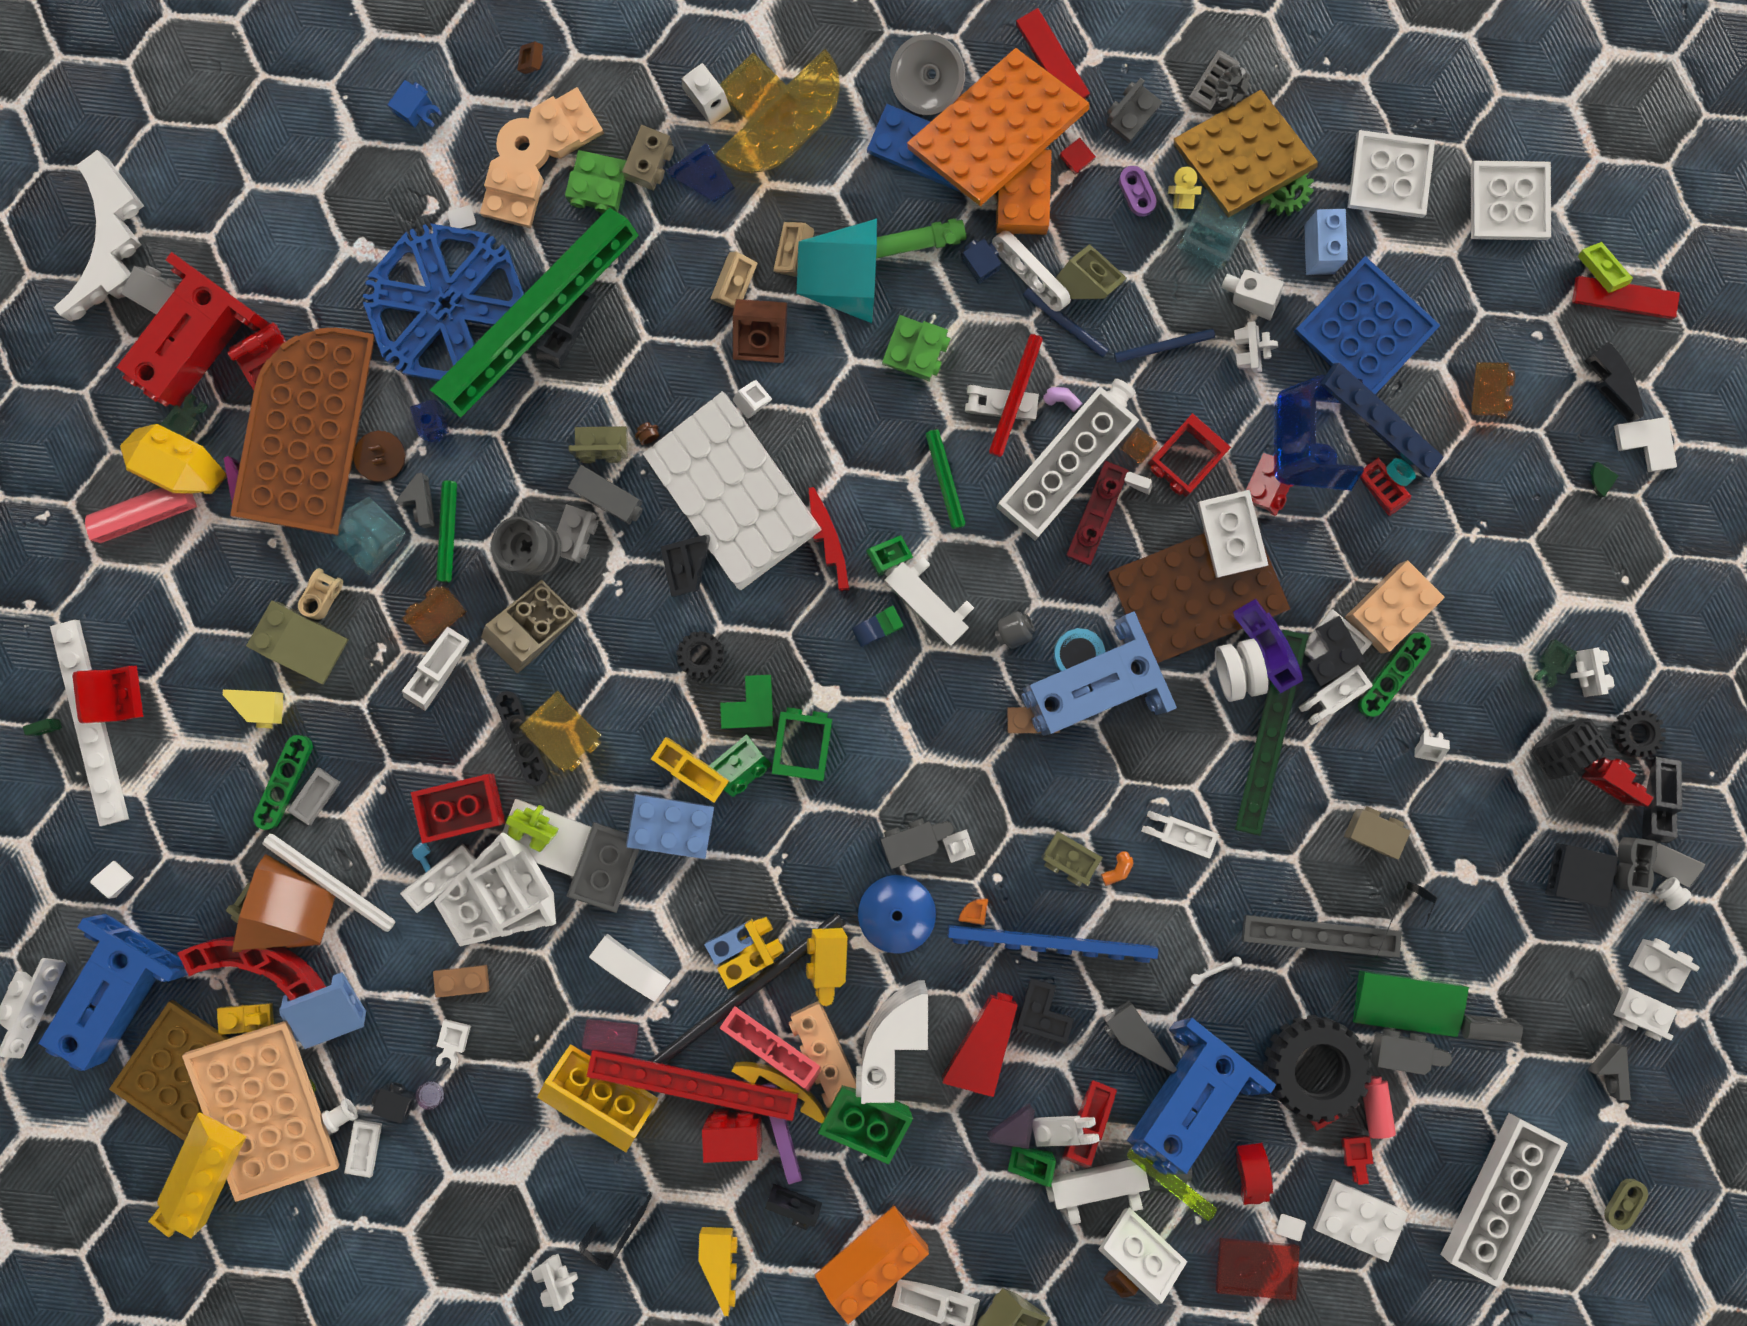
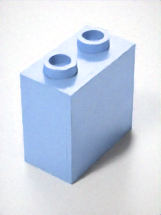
(1325, 241)

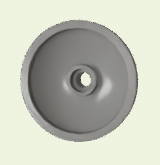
(911, 74)

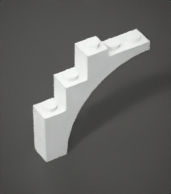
(113, 239)

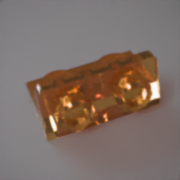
(1492, 389)
(434, 613)

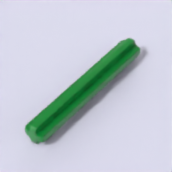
(945, 479)
(446, 531)

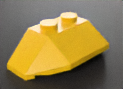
(171, 461)

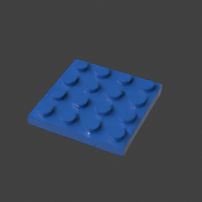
(1367, 326)

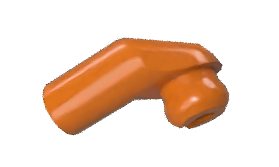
(1121, 870)

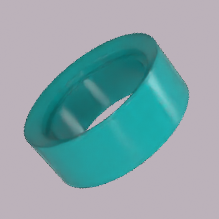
(1402, 466)

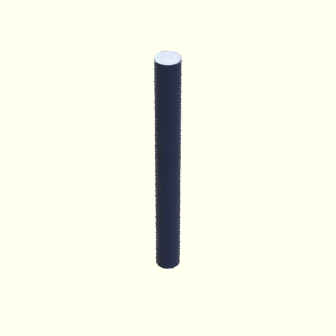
(1065, 322)
(1164, 345)

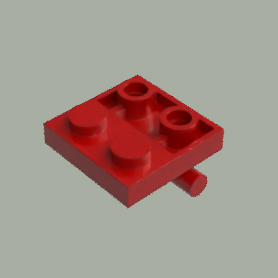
(255, 350)

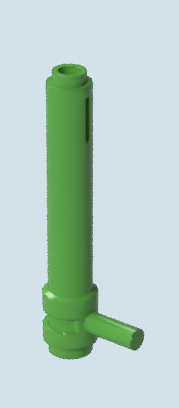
(921, 238)

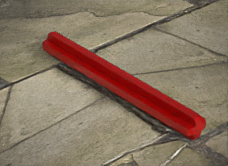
(1015, 396)

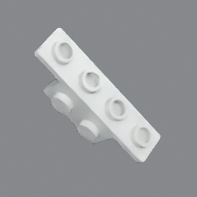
(25, 1005)

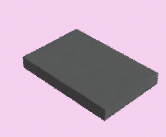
(603, 868)

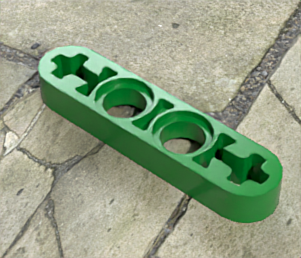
(1396, 676)
(279, 780)

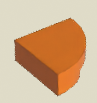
(974, 912)

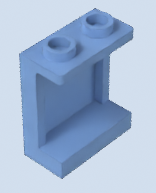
(324, 1013)

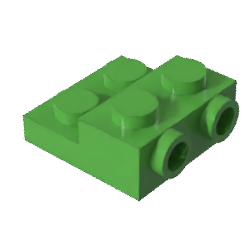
(596, 182)
(916, 348)

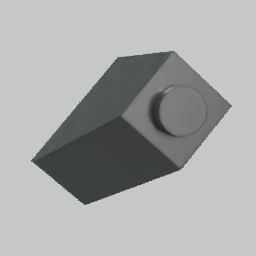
(605, 495)

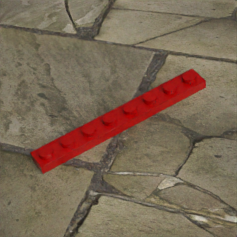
(692, 1085)

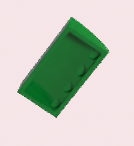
(1410, 1003)

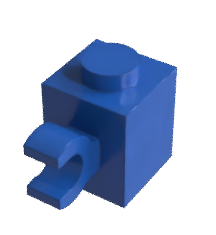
(413, 104)

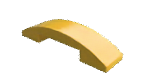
(751, 1072)

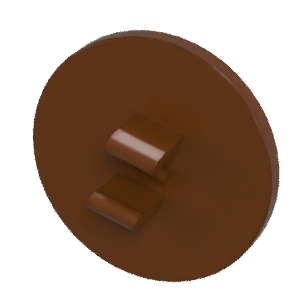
(379, 456)

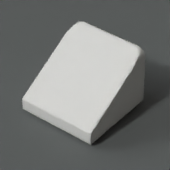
(751, 399)
(112, 880)

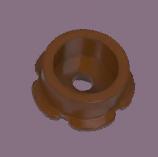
(647, 433)

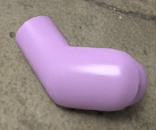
(1062, 395)

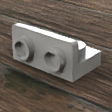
(575, 531)

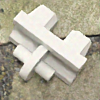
(1250, 336)
(1591, 672)
(557, 1282)

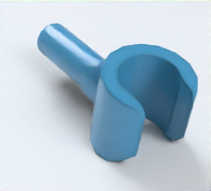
(420, 852)

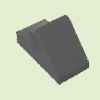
(419, 493)
(1615, 1064)

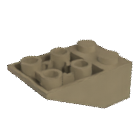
(528, 626)

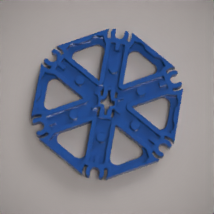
(438, 286)

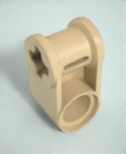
(321, 593)

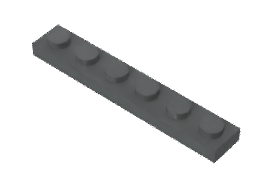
(1321, 936)

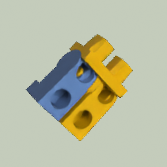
(752, 951)

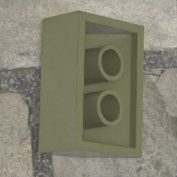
(1012, 1310)

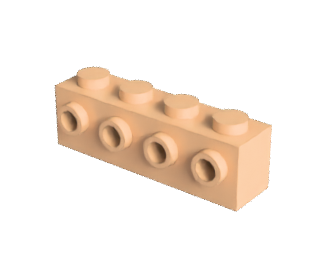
(823, 1048)

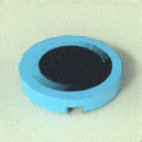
(1076, 647)

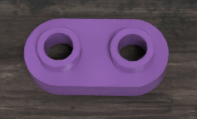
(1138, 192)

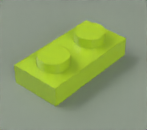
(1605, 267)

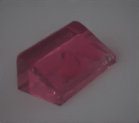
(610, 1036)

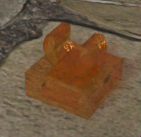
(1139, 445)

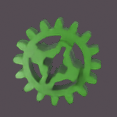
(1284, 199)

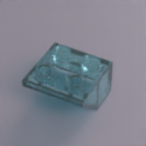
(368, 535)

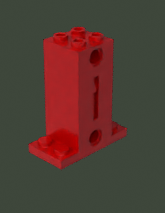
(185, 336)

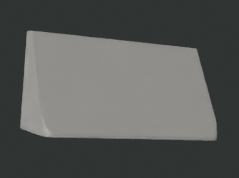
(1675, 864)

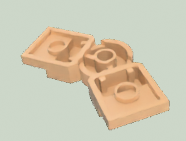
(513, 177)

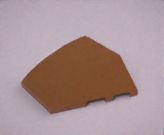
(282, 909)

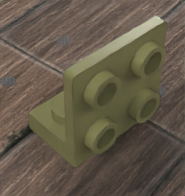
(600, 443)

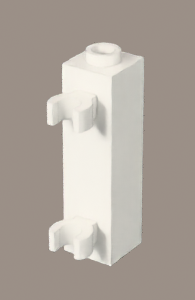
(925, 603)
(1096, 1185)

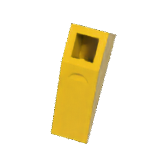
(716, 1262)

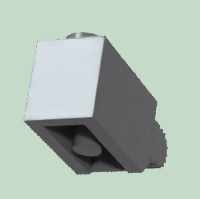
(914, 842)
(1407, 1053)

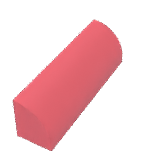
(136, 513)
(771, 1048)

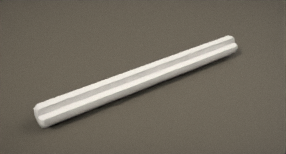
(329, 882)

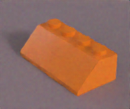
(871, 1264)

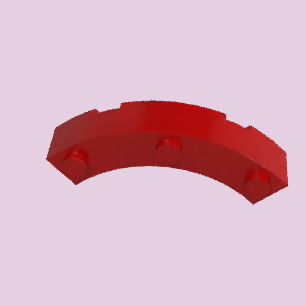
(277, 963)

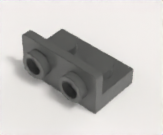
(1133, 111)

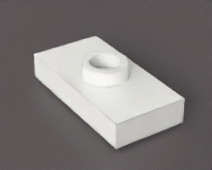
(363, 1148)

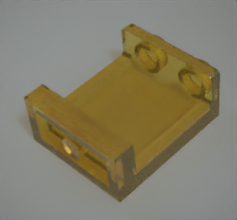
(561, 733)

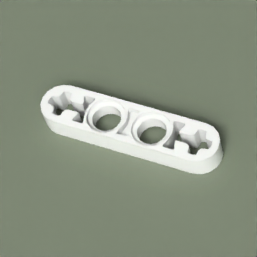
(1051, 290)

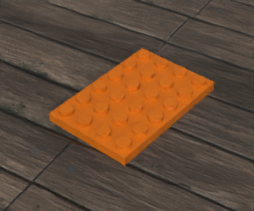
(998, 126)

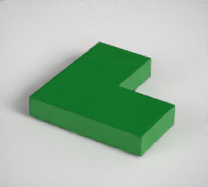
(756, 710)

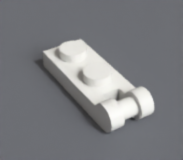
(996, 402)

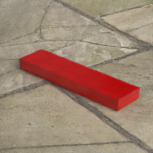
(1049, 51)
(1627, 299)

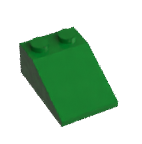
(866, 1127)

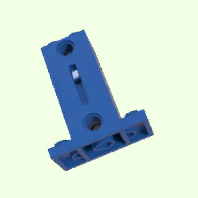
(107, 992)
(1193, 1099)

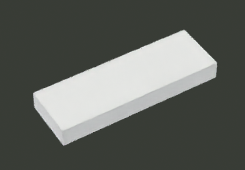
(438, 878)

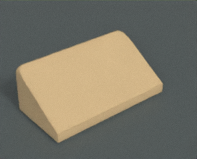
(787, 253)
(734, 279)

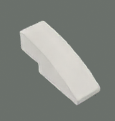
(435, 668)
(629, 968)
(935, 1303)

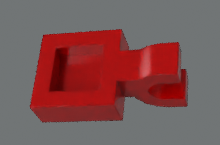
(1358, 1153)

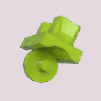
(533, 824)

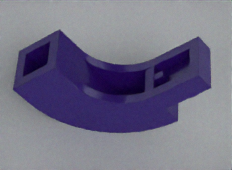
(1277, 654)

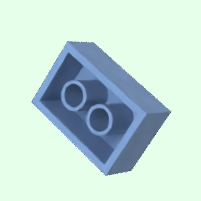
(669, 826)

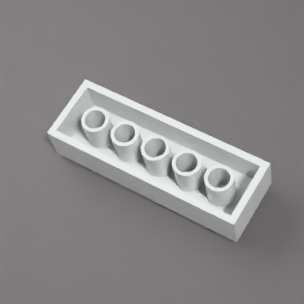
(1067, 463)
(1503, 1200)

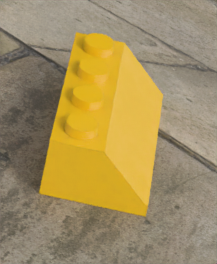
(601, 1106)
(199, 1174)

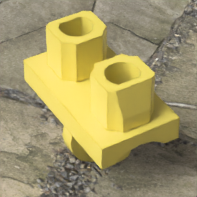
(1184, 191)

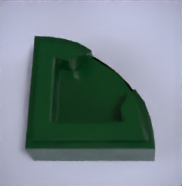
(1602, 479)

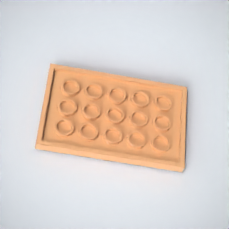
(264, 1093)

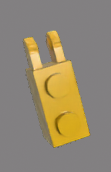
(827, 963)

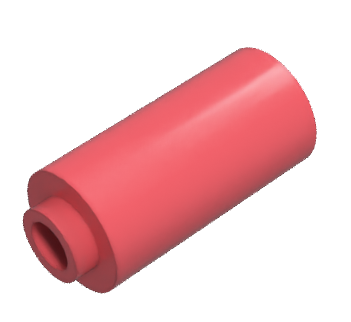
(1379, 1109)

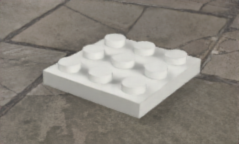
(1391, 174)
(1511, 200)

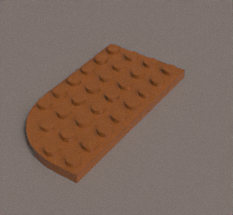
(304, 431)

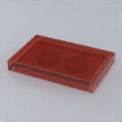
(1257, 1269)

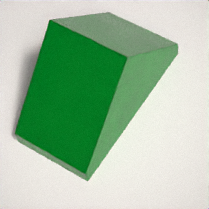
(888, 554)
(1033, 1164)

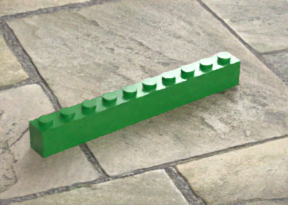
(534, 312)

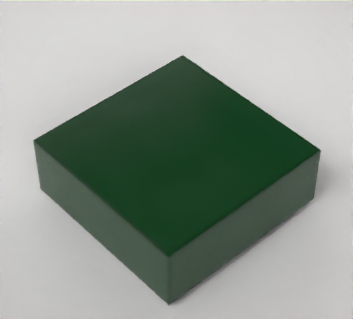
(42, 727)

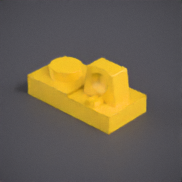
(244, 1018)

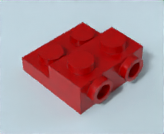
(1617, 781)

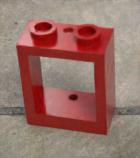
(1204, 436)

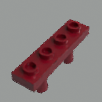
(1097, 513)

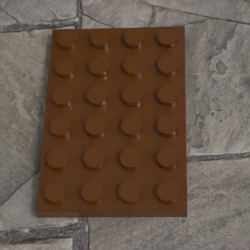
(1183, 600)

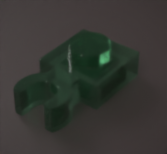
(182, 419)
(1556, 660)

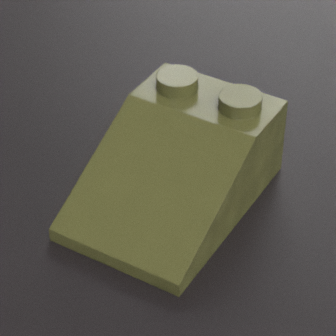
(297, 642)

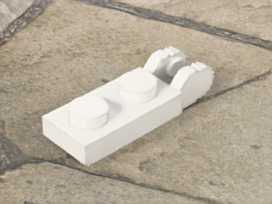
(1338, 693)
(1183, 835)
(1063, 1131)

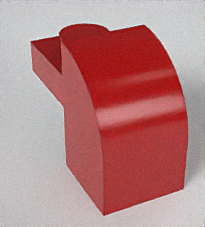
(1254, 1173)

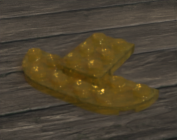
(777, 113)

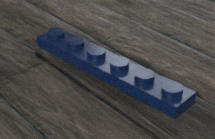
(1381, 420)

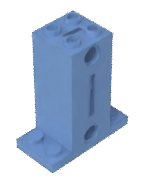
(1101, 683)

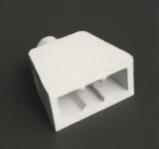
(703, 91)
(1255, 292)

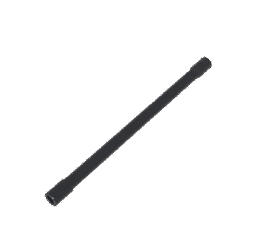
(741, 995)

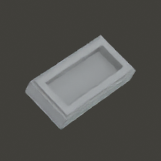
(313, 796)

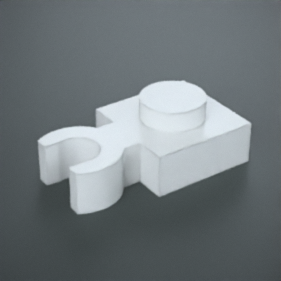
(453, 1039)

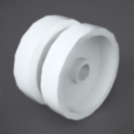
(1241, 670)

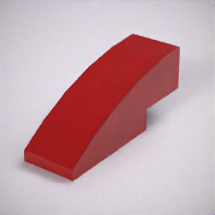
(1098, 1105)

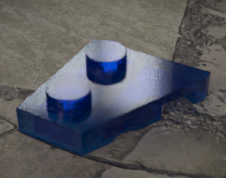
(702, 173)

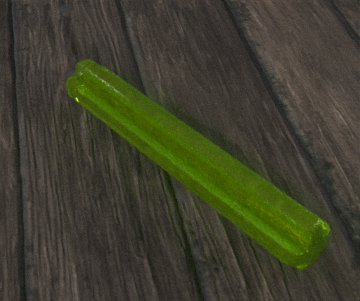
(1176, 1187)

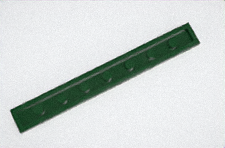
(1268, 747)

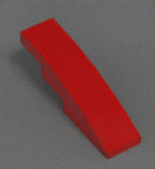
(828, 534)

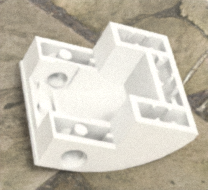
(896, 1026)

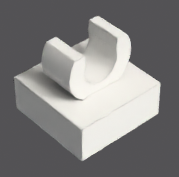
(1432, 747)
(958, 846)

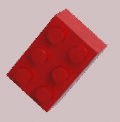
(458, 808)
(731, 1136)

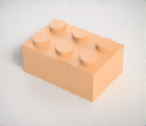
(1394, 607)

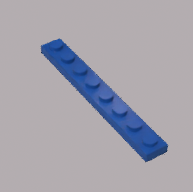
(1063, 944)

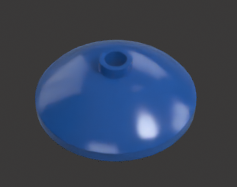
(892, 895)

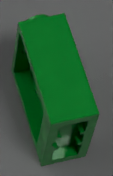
(795, 771)

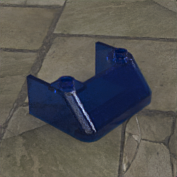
(1296, 453)

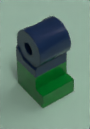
(877, 627)

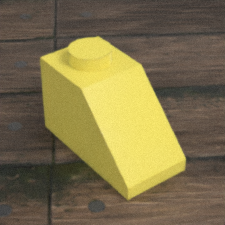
(257, 706)

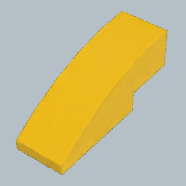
(690, 769)

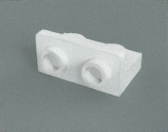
(1663, 965)
(1645, 1012)

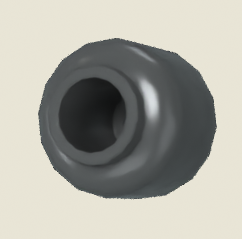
(1015, 630)

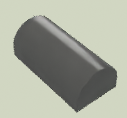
(1491, 1028)

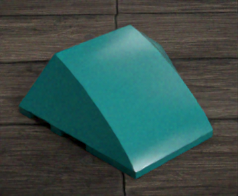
(840, 269)

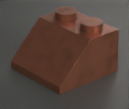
(759, 330)

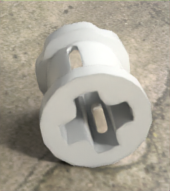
(339, 1115)

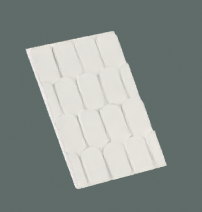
(731, 491)

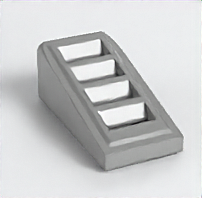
(1218, 65)

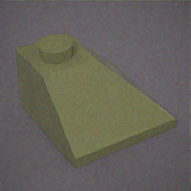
(1090, 275)

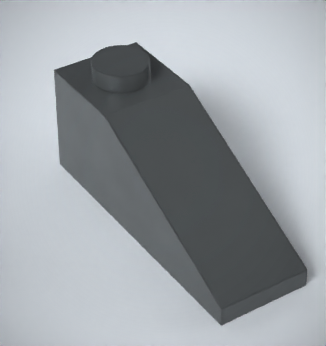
(1134, 1033)

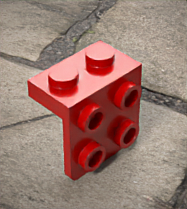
(107, 695)

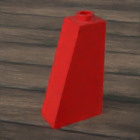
(982, 1051)

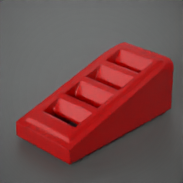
(1383, 500)

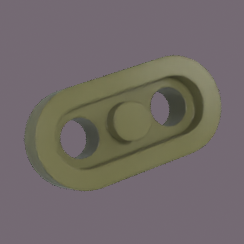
(1628, 1205)

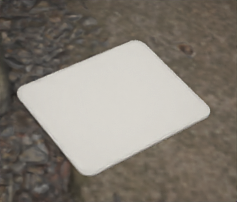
(461, 217)
(1290, 1227)

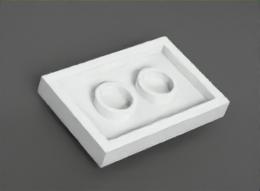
(1232, 533)
(1360, 1220)
(1142, 1255)

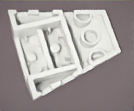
(498, 895)

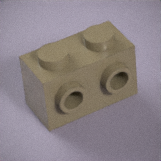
(648, 158)
(1377, 833)

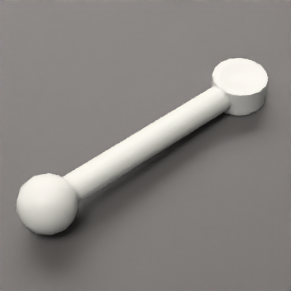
(1196, 979)

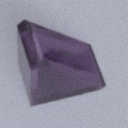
(1015, 1129)

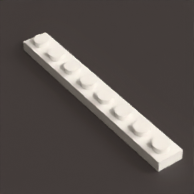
(91, 736)

